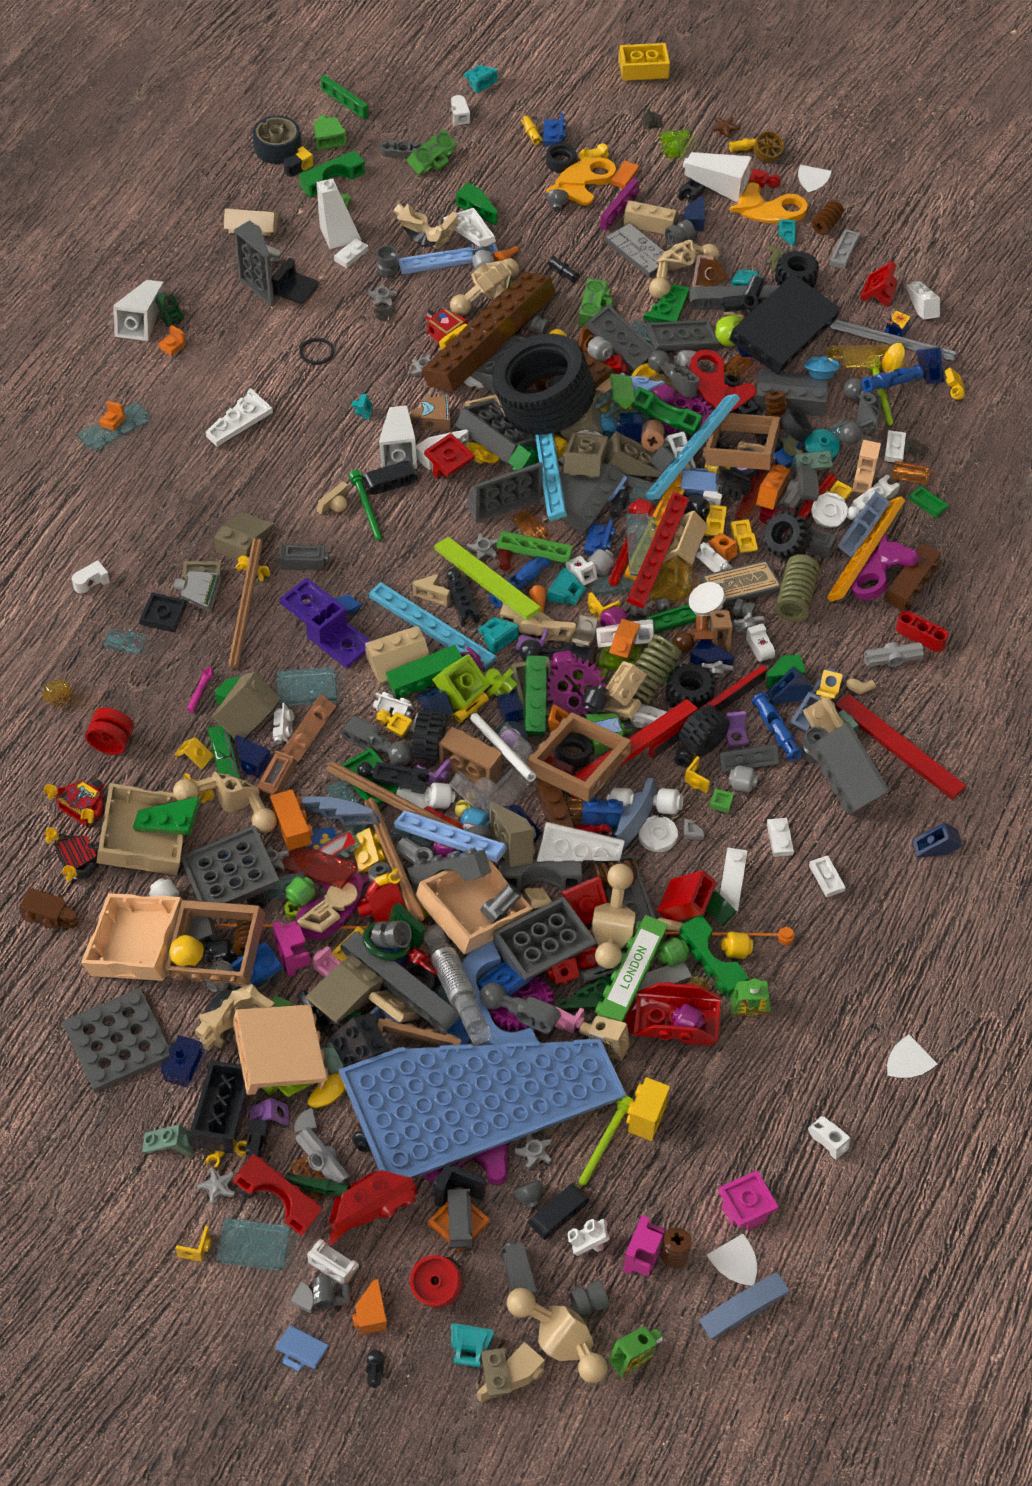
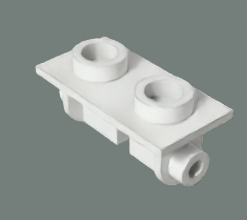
(712, 559)
(387, 702)
(283, 718)

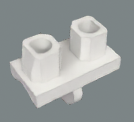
(590, 1237)

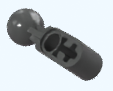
(681, 378)
(368, 736)
(528, 1011)

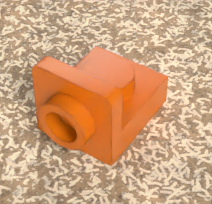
(173, 341)
(113, 417)

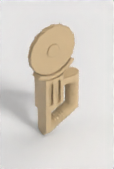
(537, 627)
(334, 900)

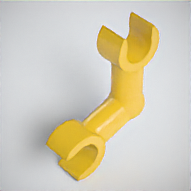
(218, 1154)

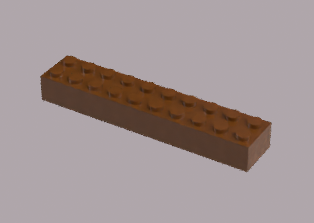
(488, 331)

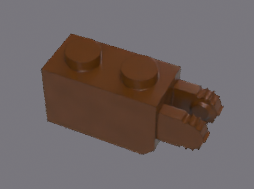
(47, 910)

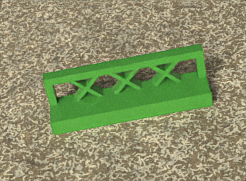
(535, 547)

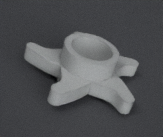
(382, 295)
(420, 364)
(483, 547)
(747, 622)
(717, 668)
(277, 857)
(534, 1151)
(217, 1185)

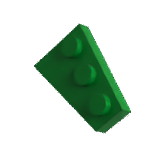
(669, 307)
(168, 818)

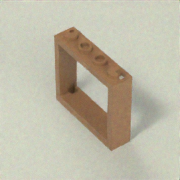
(738, 458)
(567, 782)
(218, 910)
(411, 1031)

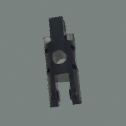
(321, 1017)

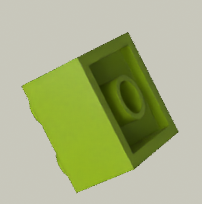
(461, 682)

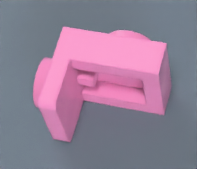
(324, 961)
(569, 1022)

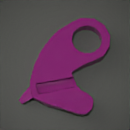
(876, 567)
(356, 880)
(493, 1161)

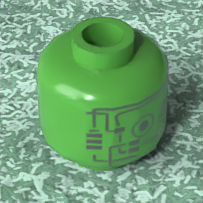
(300, 891)
(673, 952)

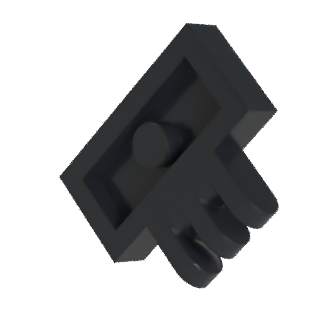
(733, 483)

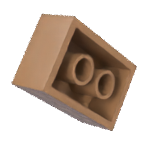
(470, 756)

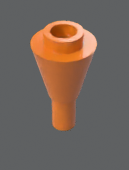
(503, 254)
(538, 595)

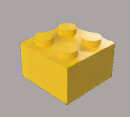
(647, 1108)

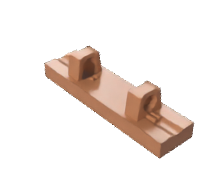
(309, 728)

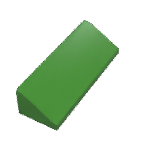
(622, 390)

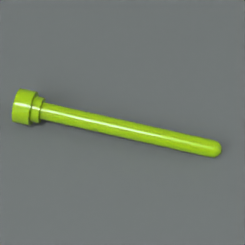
(883, 398)
(622, 1108)

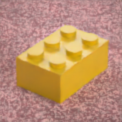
(644, 61)

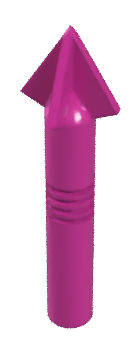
(207, 674)

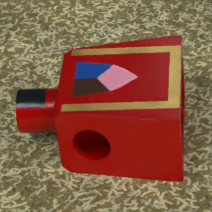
(442, 323)

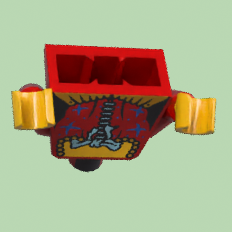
(79, 800)

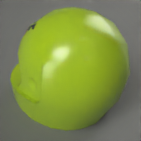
(724, 329)

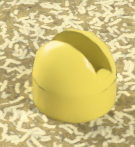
(461, 806)

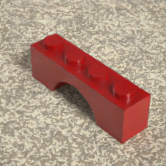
(259, 1176)

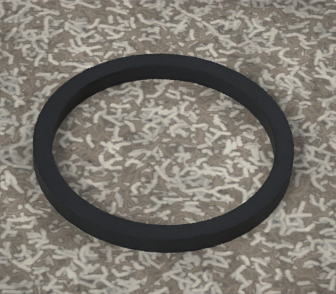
(313, 340)

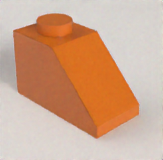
(624, 639)
(370, 1311)

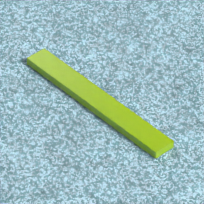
(488, 578)

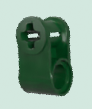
(171, 311)

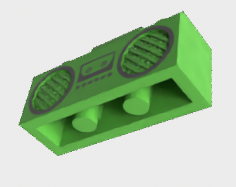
(424, 157)
(594, 297)

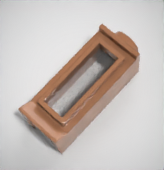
(276, 774)

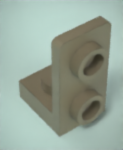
(585, 630)
(495, 1372)

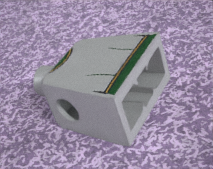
(199, 588)

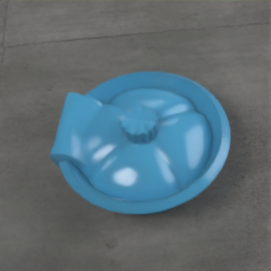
(821, 367)

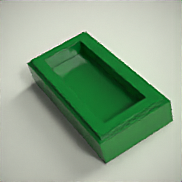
(928, 502)

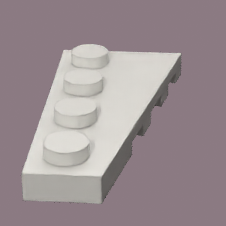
(474, 228)
(243, 415)
(569, 843)

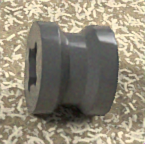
(539, 325)
(638, 611)

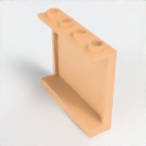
(279, 1047)

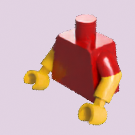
(381, 897)

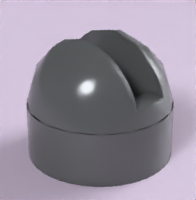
(662, 604)

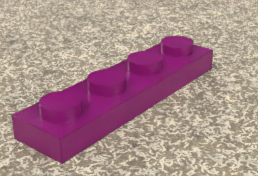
(620, 202)

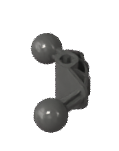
(868, 412)

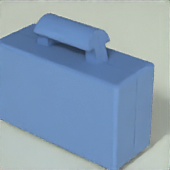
(698, 481)
(301, 1347)

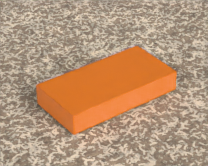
(624, 174)

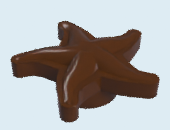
(725, 127)

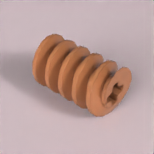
(652, 435)

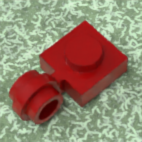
(761, 178)
(594, 829)

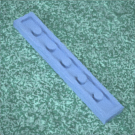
(438, 260)
(449, 835)

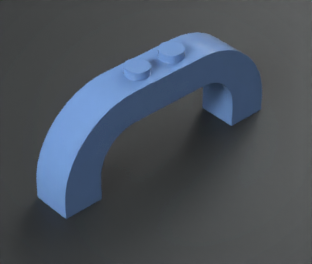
(476, 965)

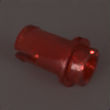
(504, 559)

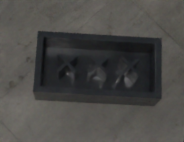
(220, 1108)

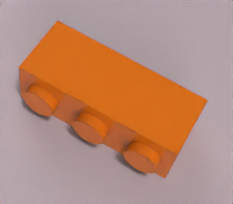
(773, 486)
(291, 819)

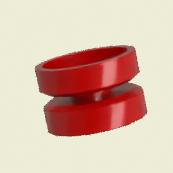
(109, 731)
(449, 1284)

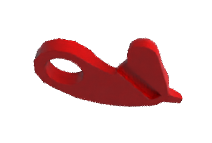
(712, 385)

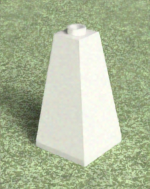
(719, 172)
(334, 217)
(137, 311)
(397, 438)

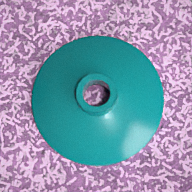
(814, 444)

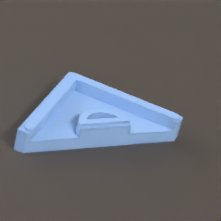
(644, 383)

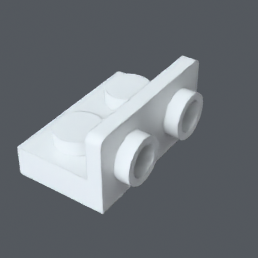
(646, 715)

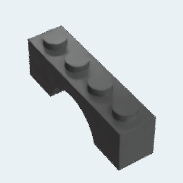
(469, 865)
(560, 873)

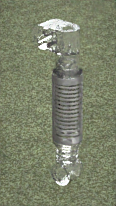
(457, 985)

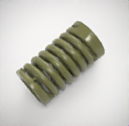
(797, 588)
(645, 663)

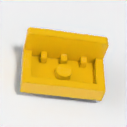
(369, 851)

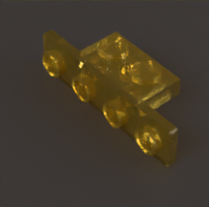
(857, 355)

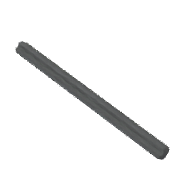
(888, 338)

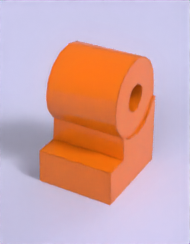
(724, 546)

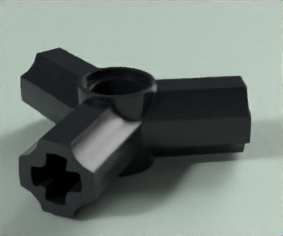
(737, 303)

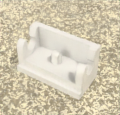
(332, 1262)

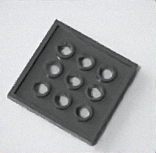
(236, 859)
(111, 1052)

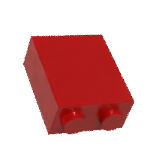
(687, 896)

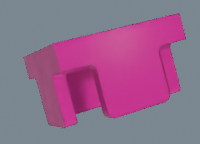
(289, 942)
(747, 1201)
(643, 1247)

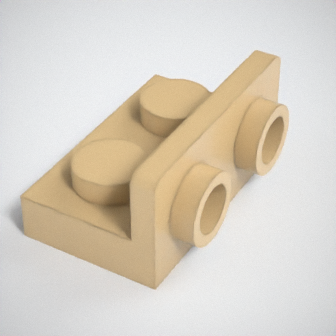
(625, 683)
(823, 715)

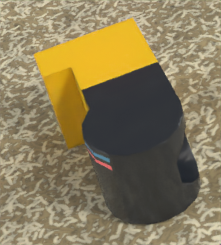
(298, 163)

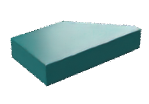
(787, 230)

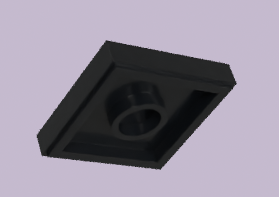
(163, 612)

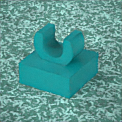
(363, 406)

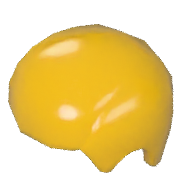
(186, 951)

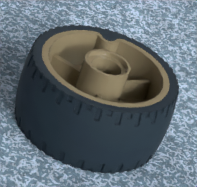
(276, 139)

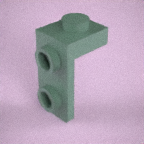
(169, 1137)

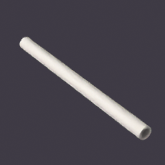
(503, 747)

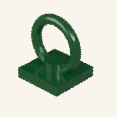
(398, 913)

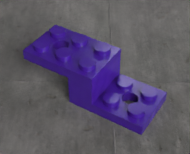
(325, 622)

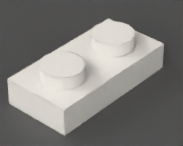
(351, 253)
(895, 446)
(780, 837)
(827, 876)

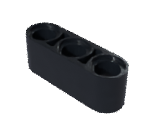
(390, 477)
(558, 1211)

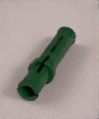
(323, 1186)

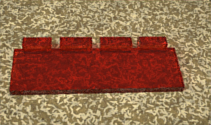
(748, 502)
(320, 866)

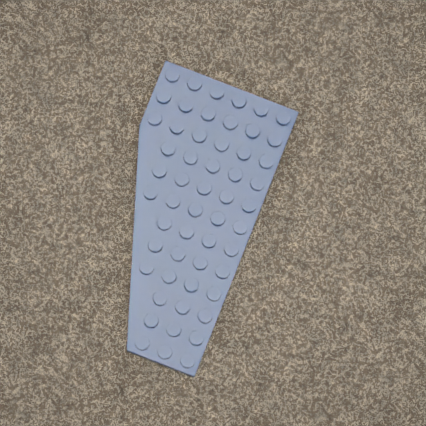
(465, 1099)

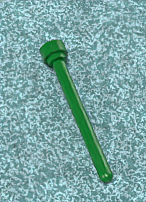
(357, 480)

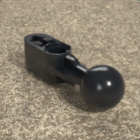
(533, 648)

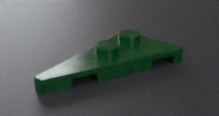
(586, 997)

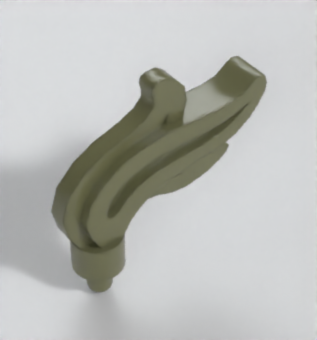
(777, 252)
(790, 446)

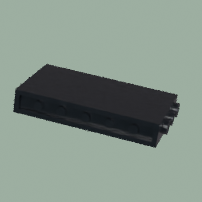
(785, 324)

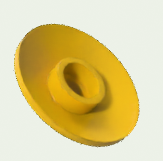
(481, 453)

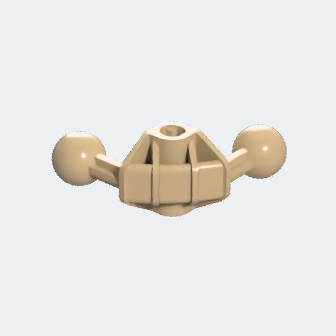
(676, 258)
(490, 280)
(232, 795)
(613, 921)
(561, 1334)

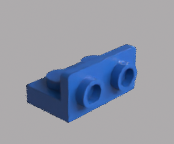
(553, 131)
(599, 537)
(602, 812)
(265, 964)

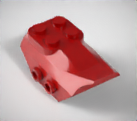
(655, 1005)
(369, 1199)

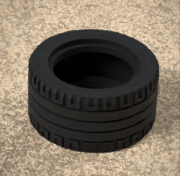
(552, 408)

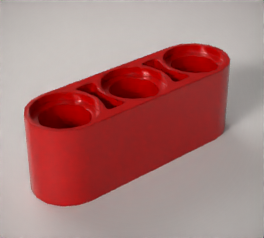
(922, 631)

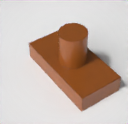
(701, 630)

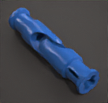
(892, 378)
(526, 575)
(783, 735)

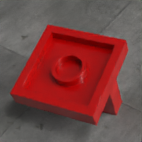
(881, 284)
(448, 456)
(585, 897)

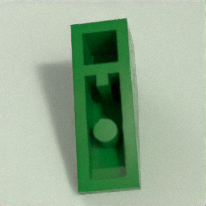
(473, 197)

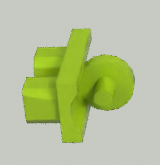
(501, 684)

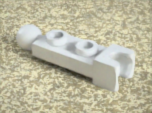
(882, 487)

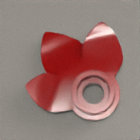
(419, 957)

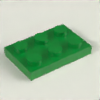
(370, 757)

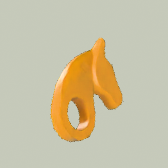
(579, 174)
(756, 208)

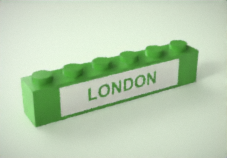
(632, 970)

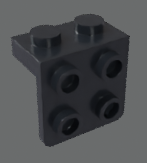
(291, 284)
(359, 1040)
(455, 1177)

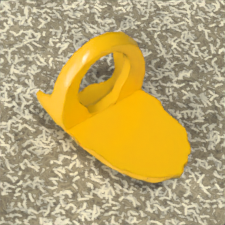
(893, 358)

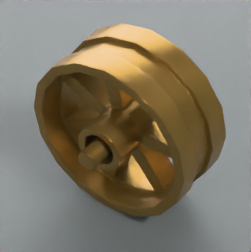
(768, 146)

